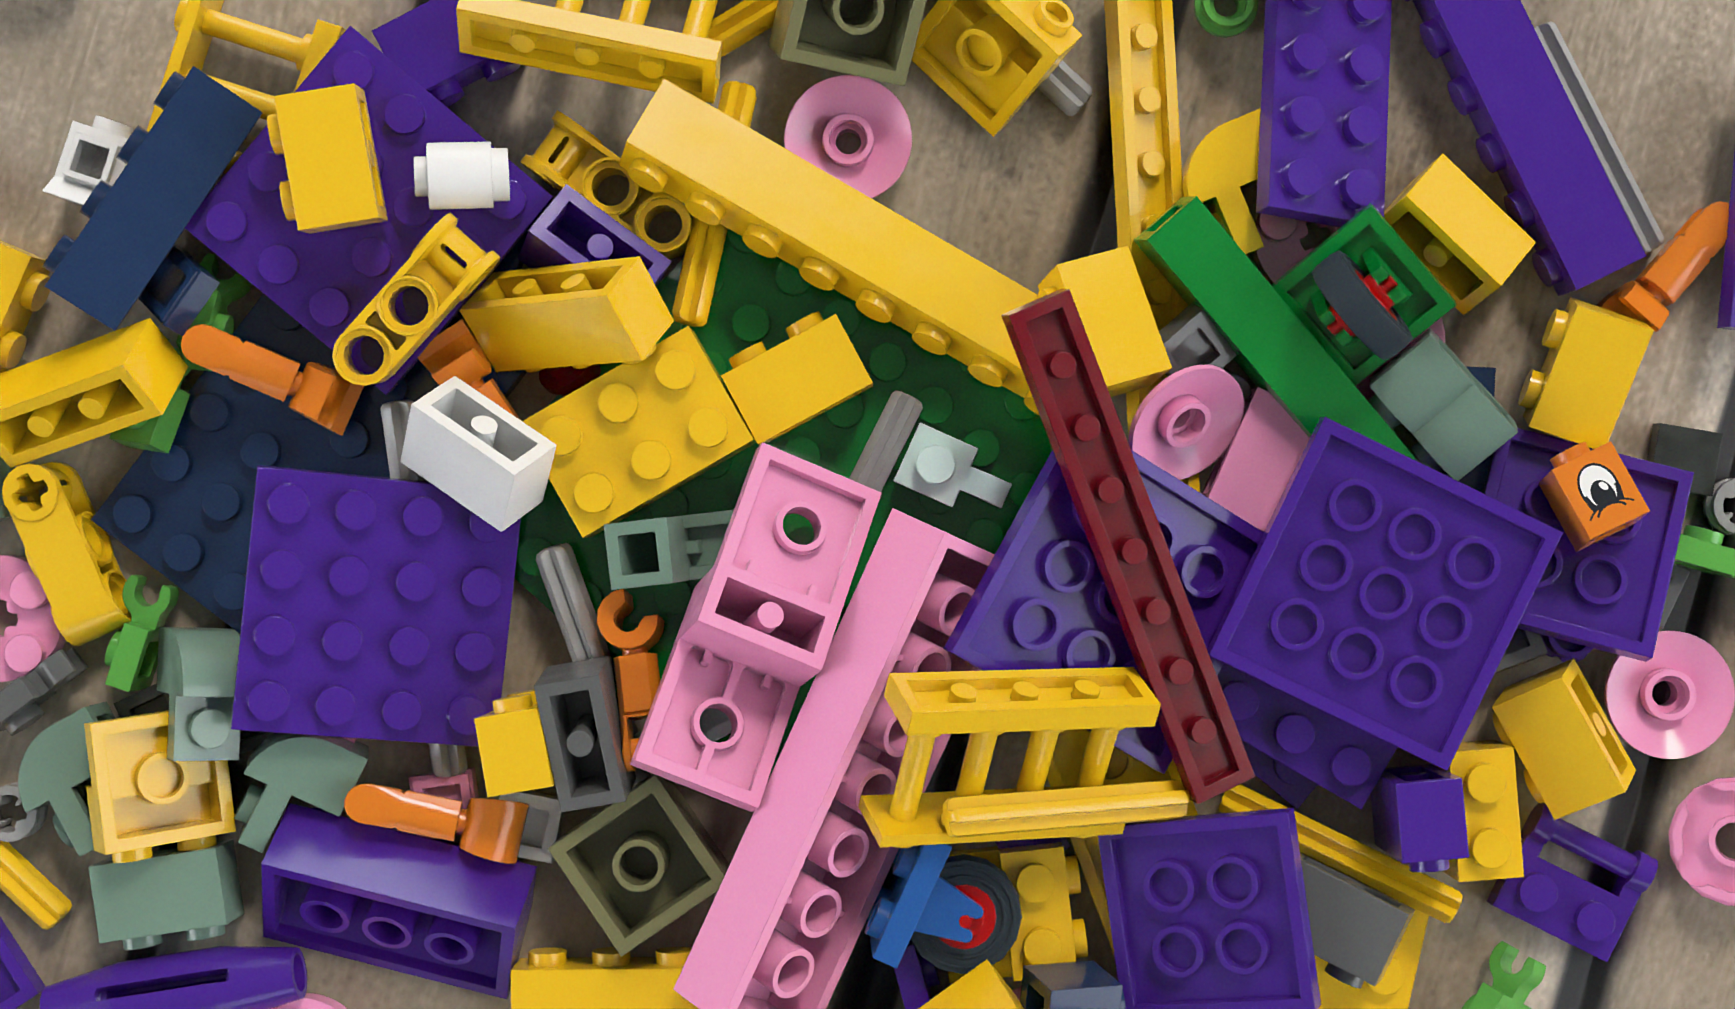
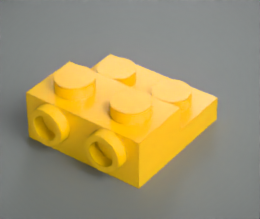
(993, 52)
(145, 798)
(1043, 883)

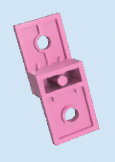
(756, 628)

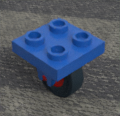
(949, 907)

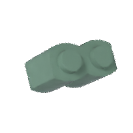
(1441, 407)

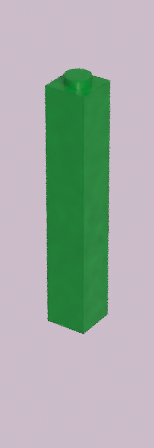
(1257, 323)

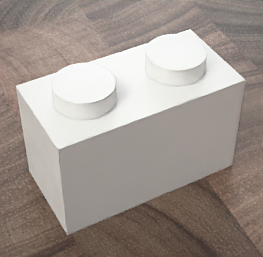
(477, 453)

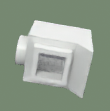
(88, 159)

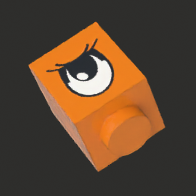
(1592, 494)

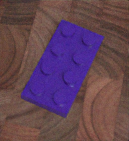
(1324, 109)

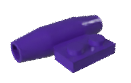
(188, 980)

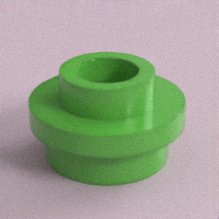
(1225, 26)

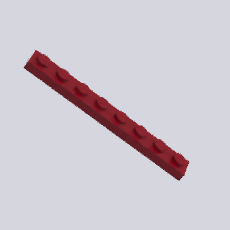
(1128, 543)

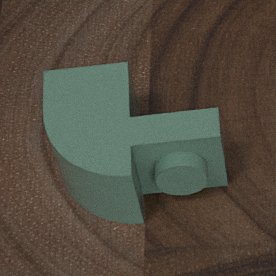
(664, 548)
(200, 677)
(297, 765)
(58, 772)

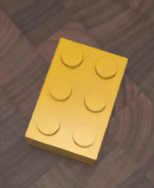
(640, 432)

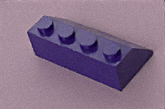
(395, 900)

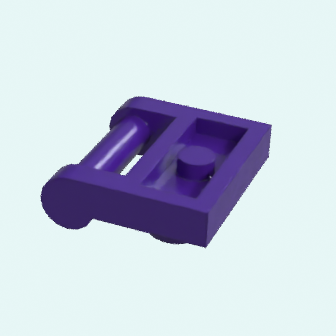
(1566, 903)

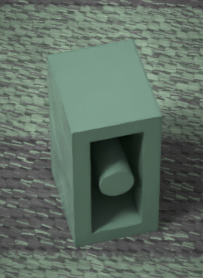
(167, 895)

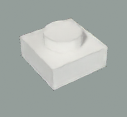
(541, 825)

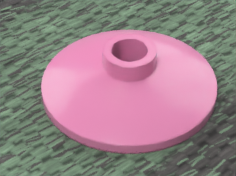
(855, 107)
(1188, 420)
(1698, 701)

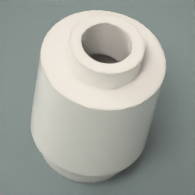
(462, 175)

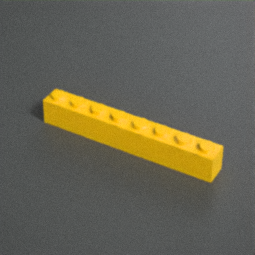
(828, 233)

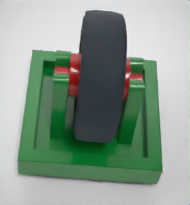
(1364, 294)

